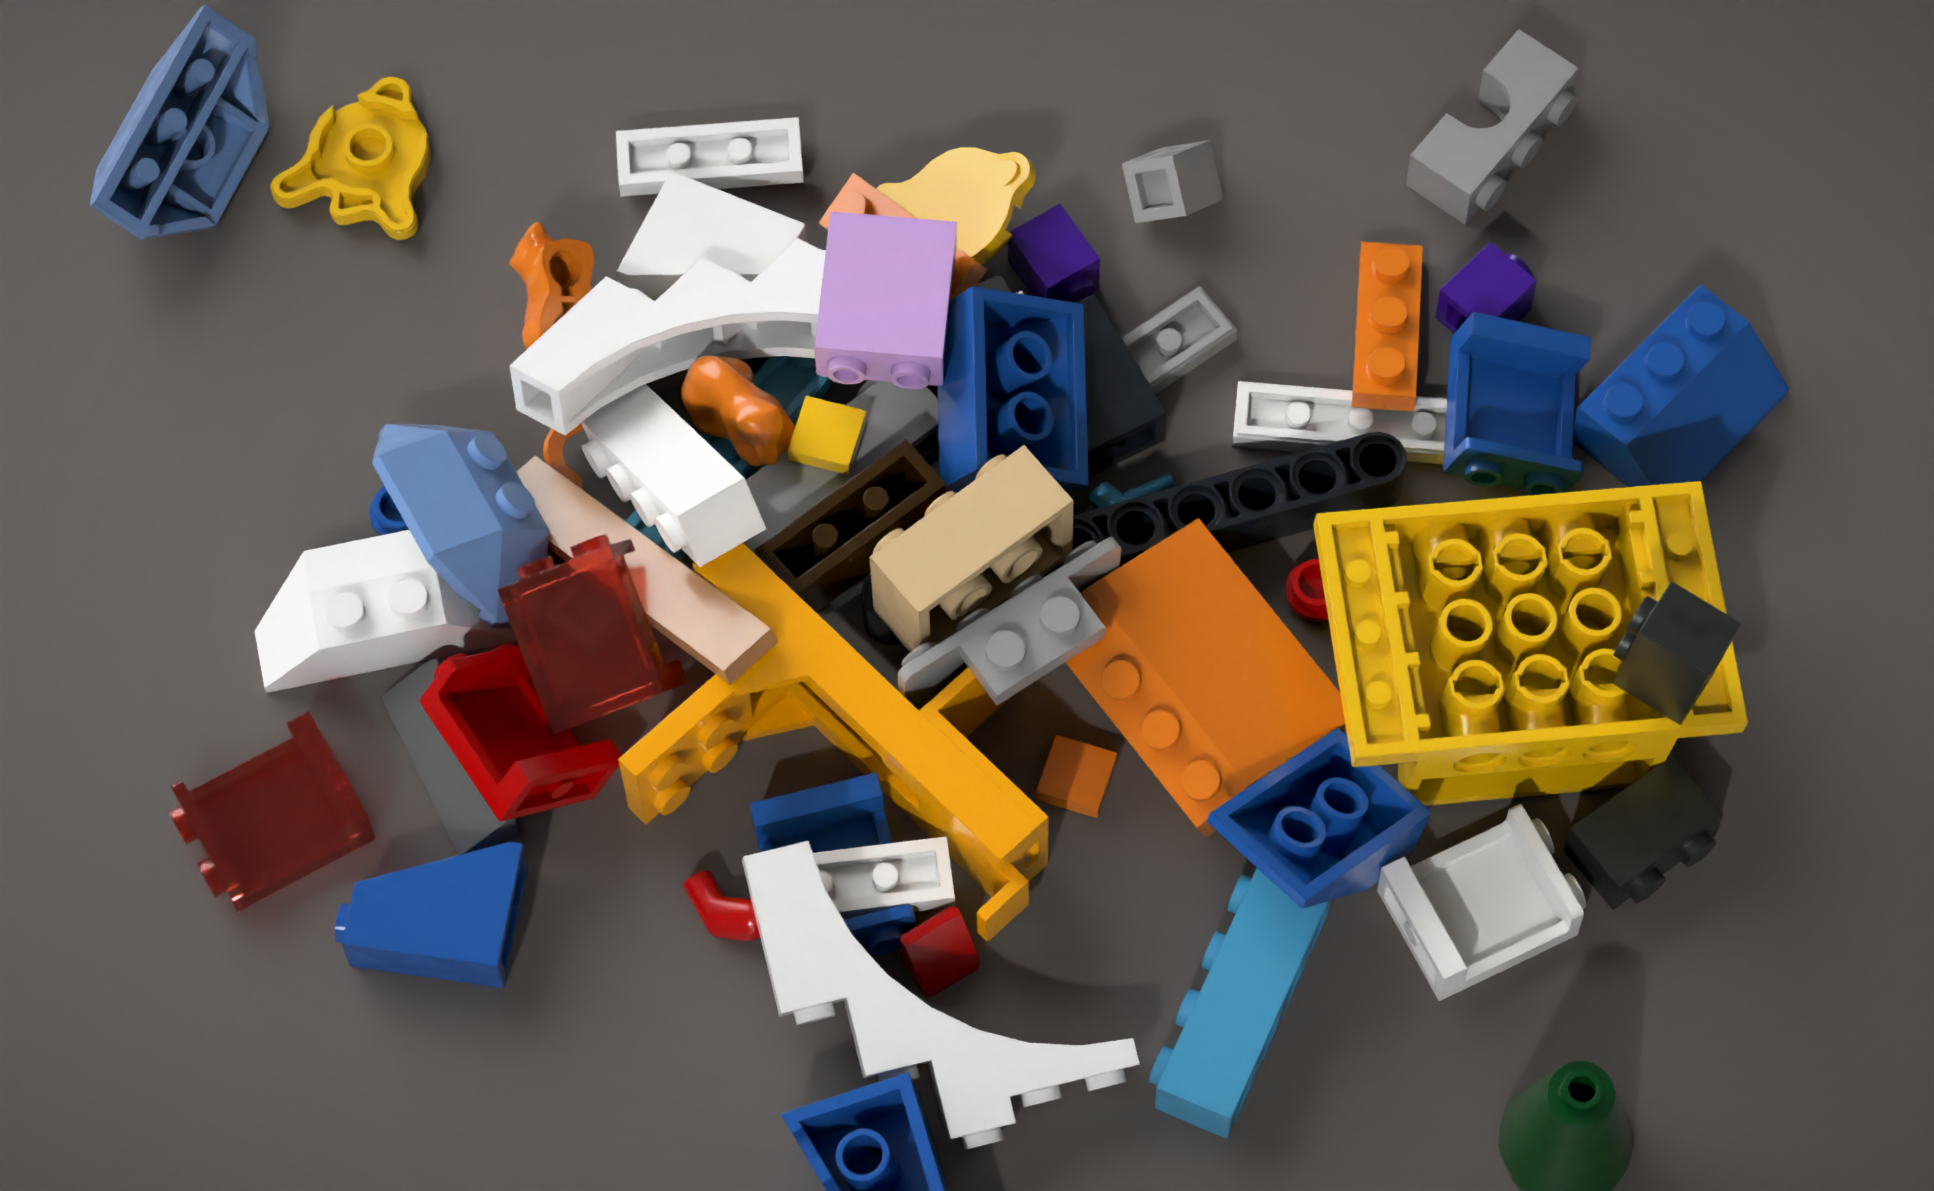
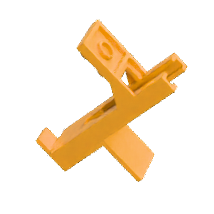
(826, 684)

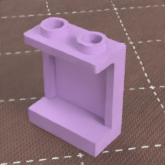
(885, 299)

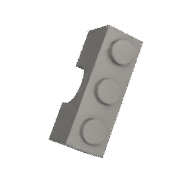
(1468, 166)

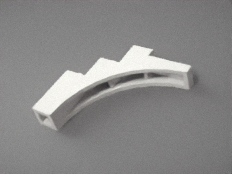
(625, 339)
(972, 1071)

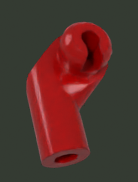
(720, 914)

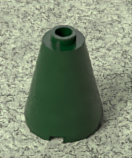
(1567, 1132)

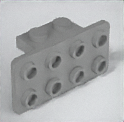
(1022, 637)

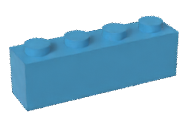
(1238, 1007)

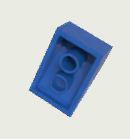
(1322, 823)

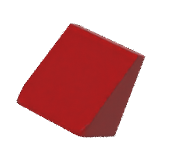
(939, 952)

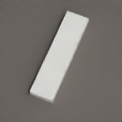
(1313, 417)

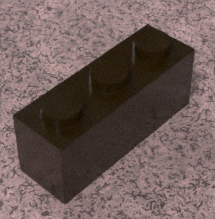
(833, 540)

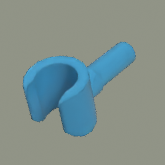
(1107, 494)

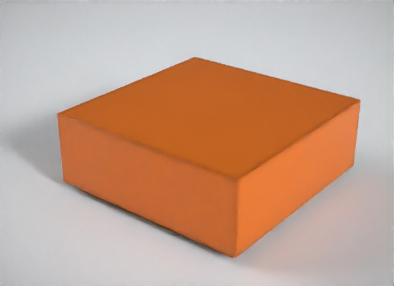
(1076, 776)

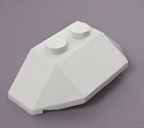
(364, 612)

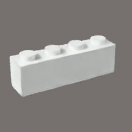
(671, 476)

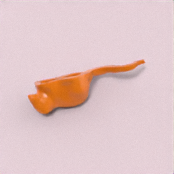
(555, 280)
(728, 405)

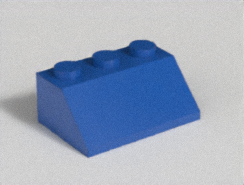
(1013, 383)
(1681, 397)

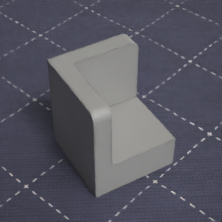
(1172, 181)

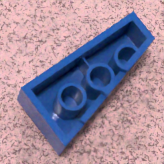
(870, 1139)

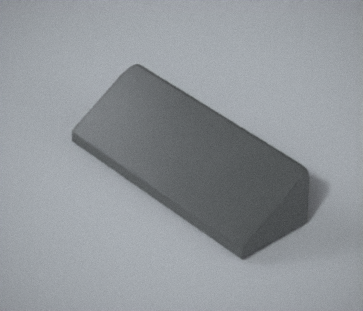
(453, 794)

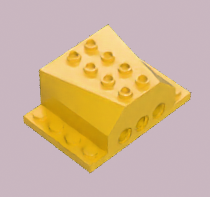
(1490, 631)

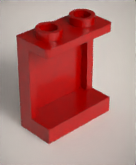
(503, 738)

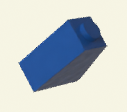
(439, 917)

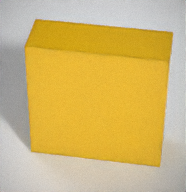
(827, 435)

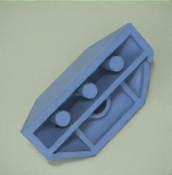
(186, 134)
(463, 508)

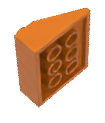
(1202, 672)

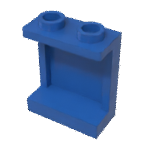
(1513, 405)
(836, 819)

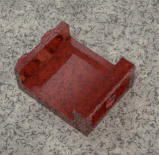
(586, 635)
(273, 817)

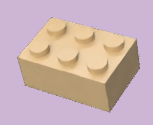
(971, 549)

